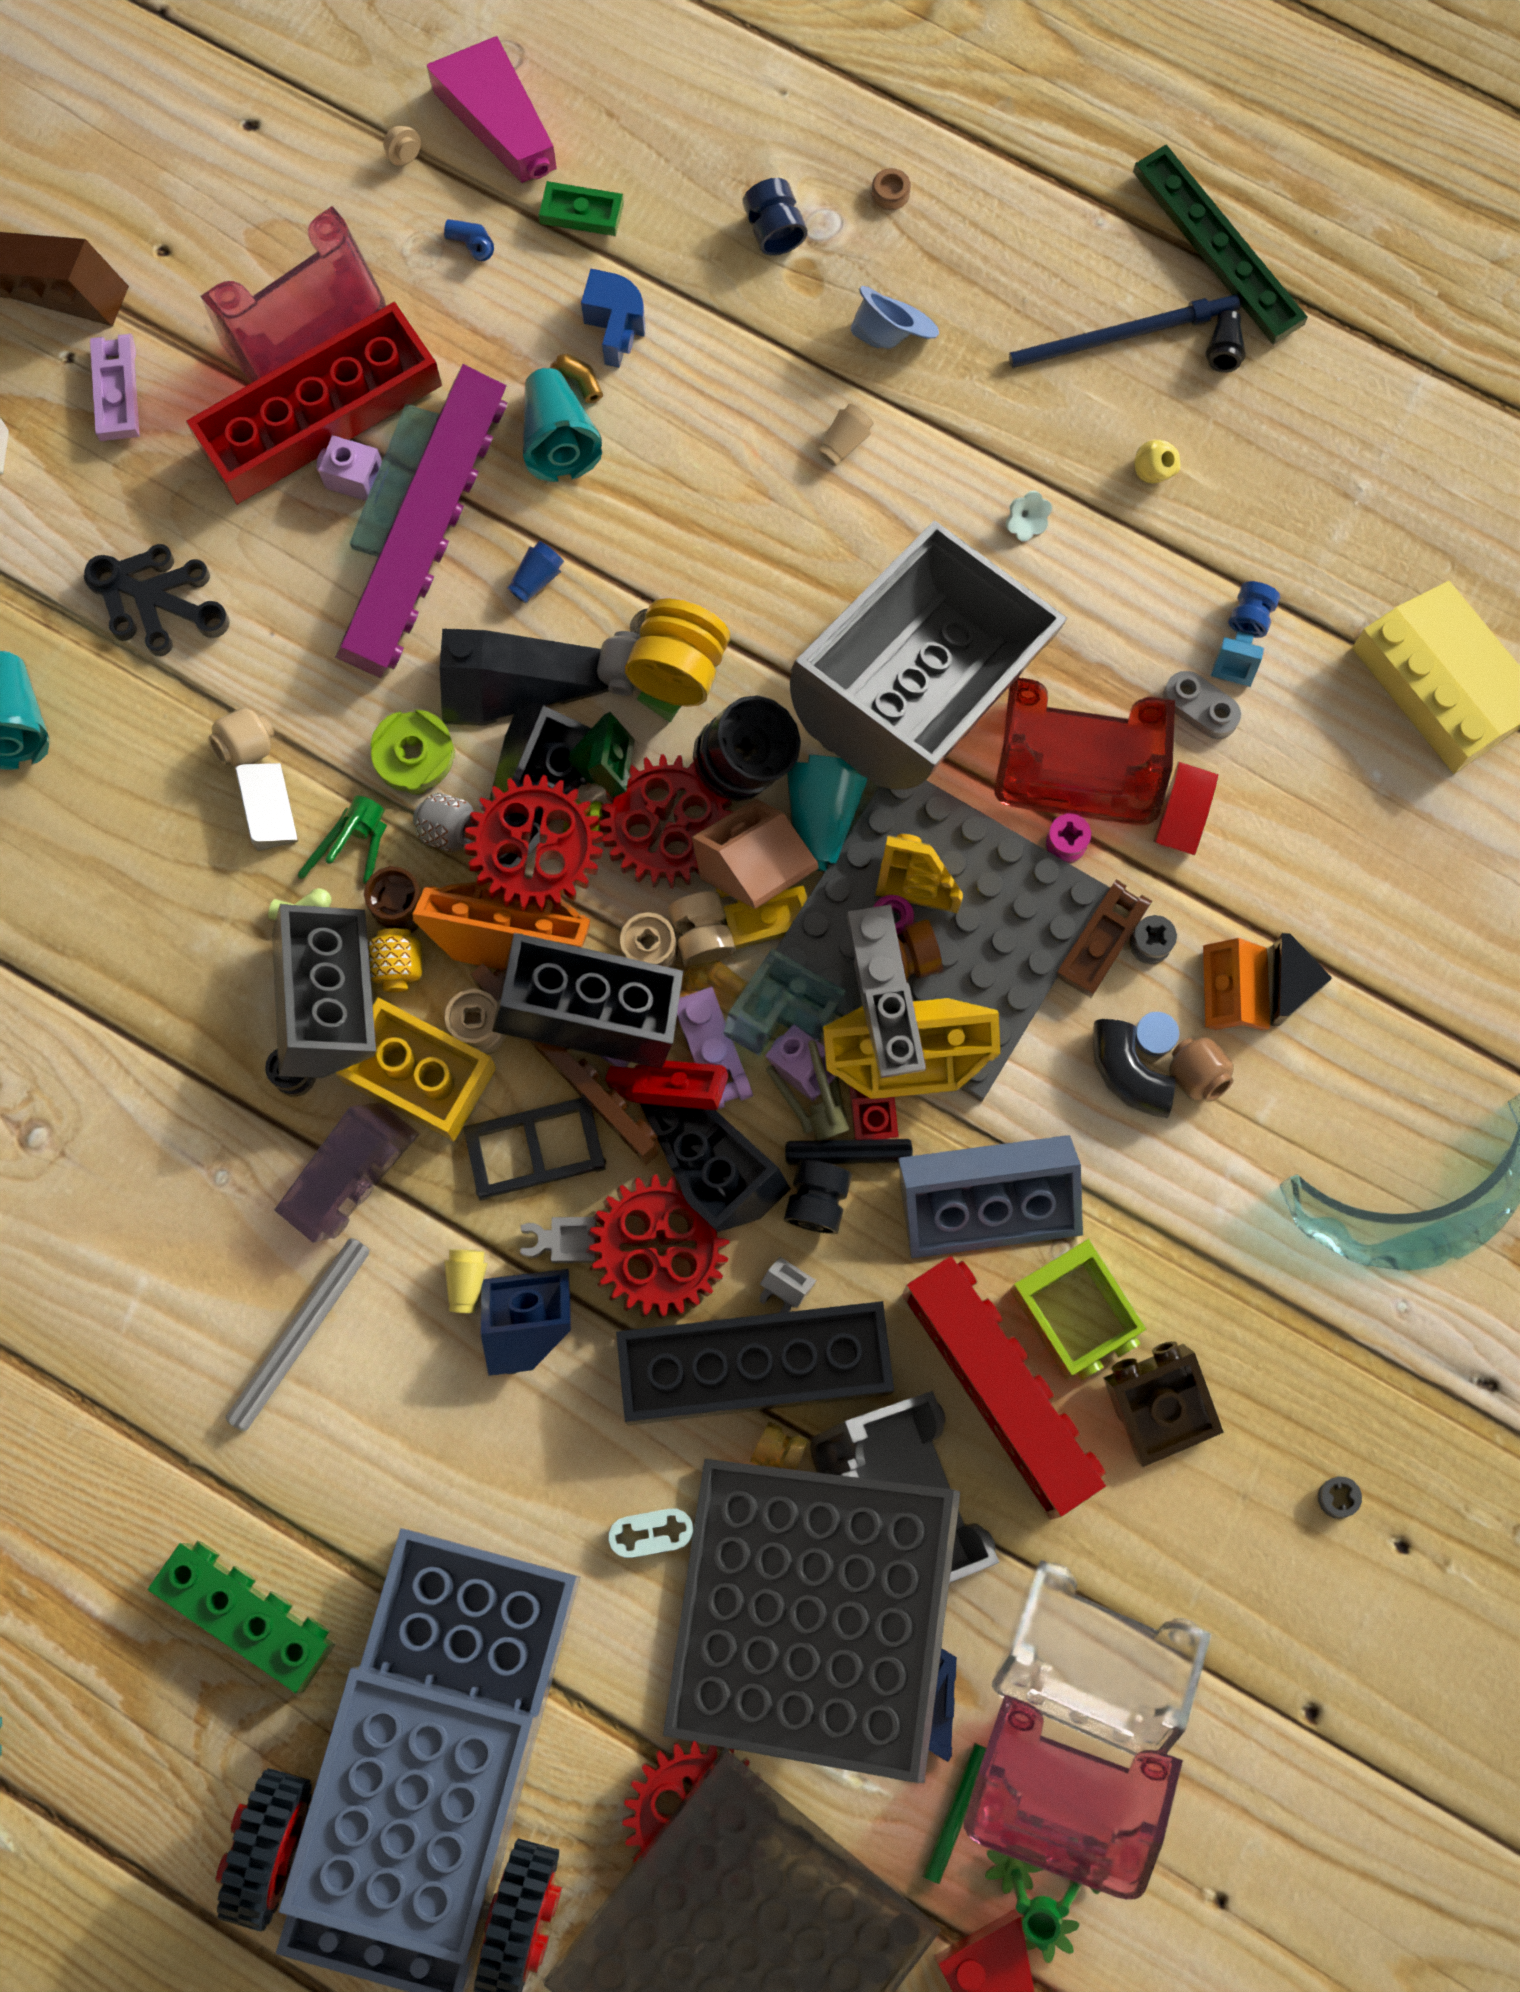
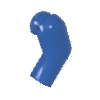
(474, 237)

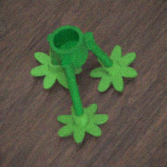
(1042, 1915)

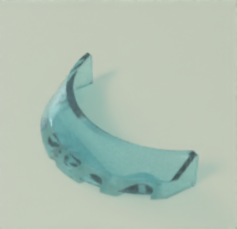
(1415, 1238)

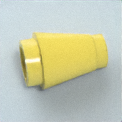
(464, 1279)

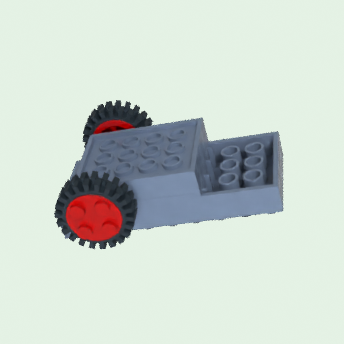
(418, 1787)

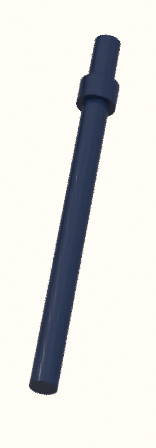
(1197, 312)

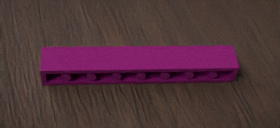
(421, 522)

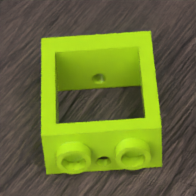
(1086, 1256)

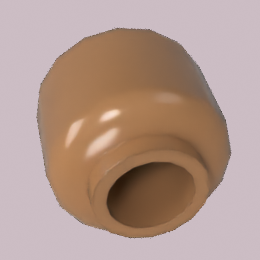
(1201, 1069)

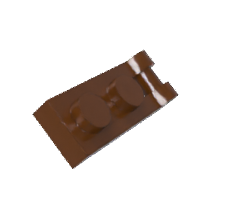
(1102, 940)

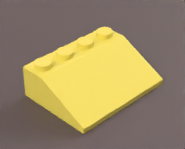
(1445, 674)

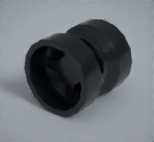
(287, 1085)

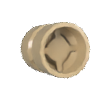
(701, 928)
(649, 939)
(471, 1020)

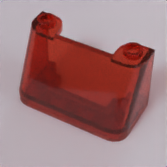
(1084, 760)

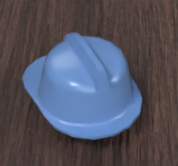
(887, 322)

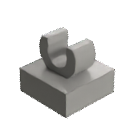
(787, 1283)

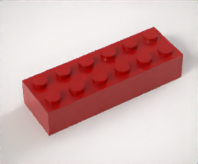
(322, 393)
(1003, 1388)

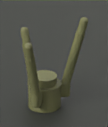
(827, 1116)

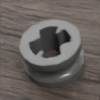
(1354, 1496)

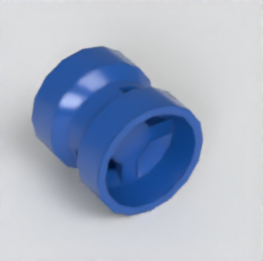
(1254, 607)

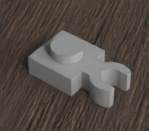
(565, 1240)

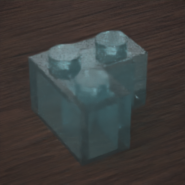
(782, 995)

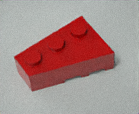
(989, 1959)

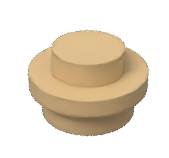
(401, 145)

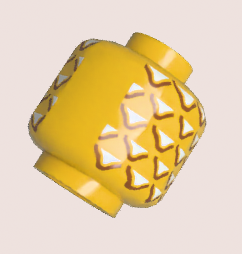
(395, 959)

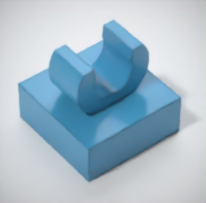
(1238, 659)

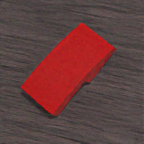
(1186, 808)
(873, 1116)

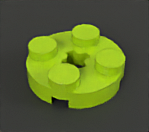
(410, 728)

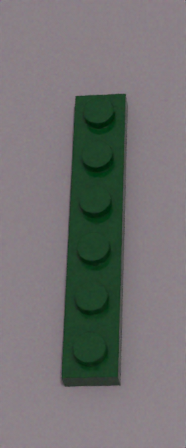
(1220, 244)

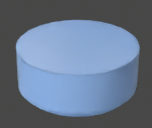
(1156, 1034)

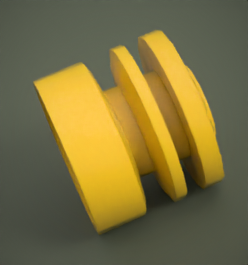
(677, 652)

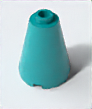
(557, 429)
(21, 722)
(824, 804)

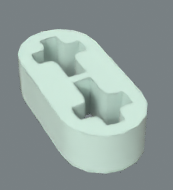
(653, 1544)

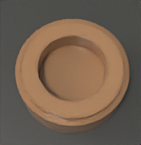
(891, 189)

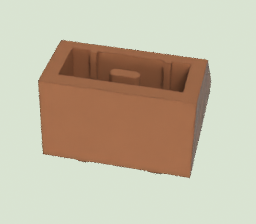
(753, 854)

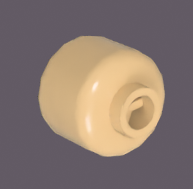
(241, 737)

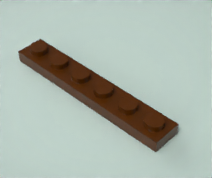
(582, 1079)

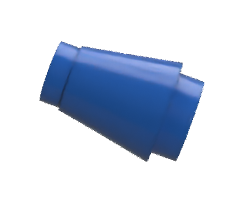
(535, 571)

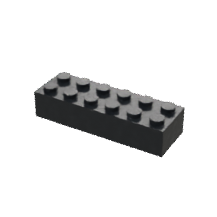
(754, 1363)

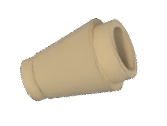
(845, 434)

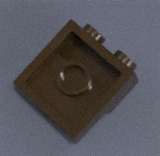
(1163, 1402)

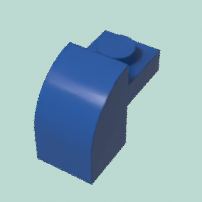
(616, 305)

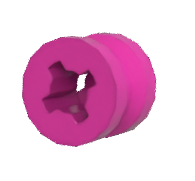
(1066, 846)

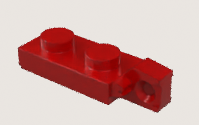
(673, 1085)

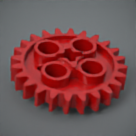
(636, 808)
(495, 837)
(662, 1285)
(666, 1776)

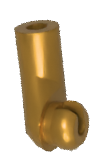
(580, 372)

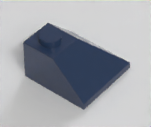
(523, 1319)

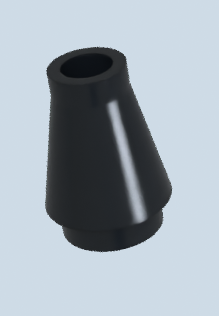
(1226, 345)

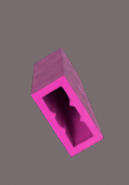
(494, 106)

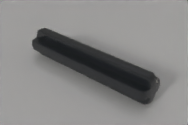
(848, 1151)

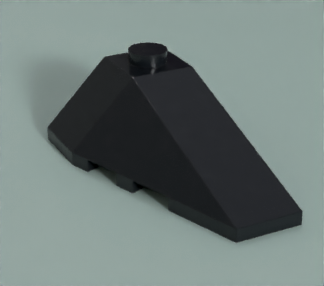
(491, 671)
(537, 746)
(716, 1165)

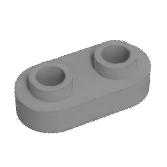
(1200, 706)

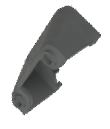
(899, 1448)

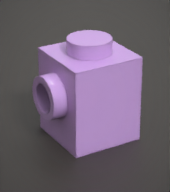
(348, 467)
(794, 1064)

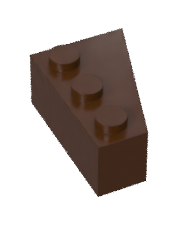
(60, 276)

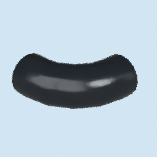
(1124, 1071)

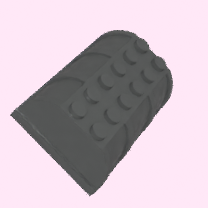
(918, 659)

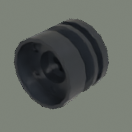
(746, 748)

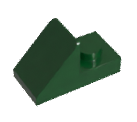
(605, 755)

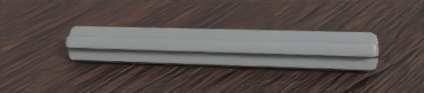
(297, 1335)

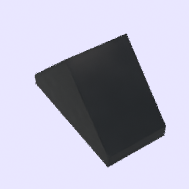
(1294, 978)

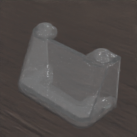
(1100, 1667)

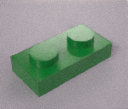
(581, 208)

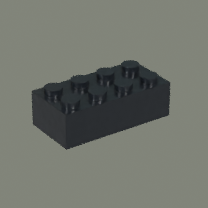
(588, 1001)

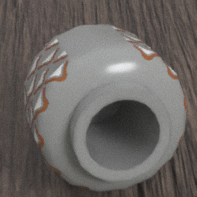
(442, 822)

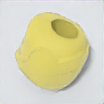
(1156, 461)

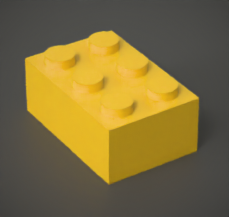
(421, 1071)

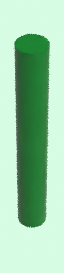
(955, 1817)

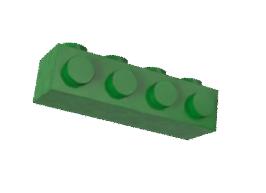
(242, 1616)

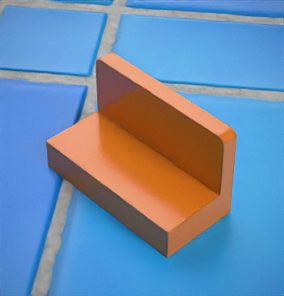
(1236, 985)

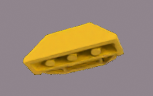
(954, 1041)

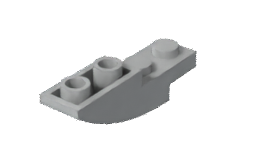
(885, 992)

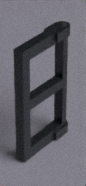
(540, 1176)

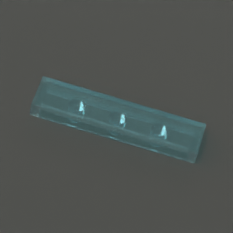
(393, 479)

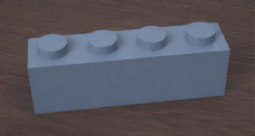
(991, 1196)

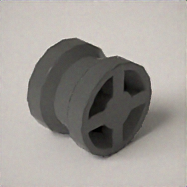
(1148, 947)

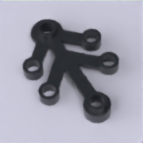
(151, 594)

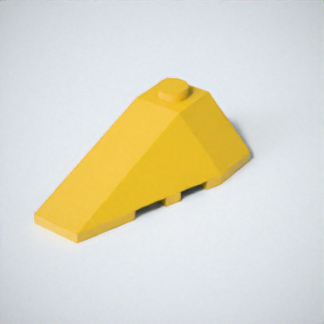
(917, 874)

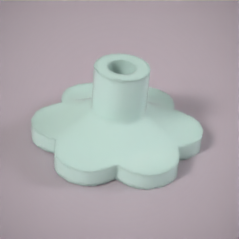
(1028, 515)

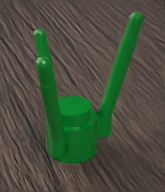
(358, 820)

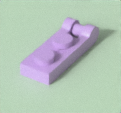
(114, 388)
(703, 1030)

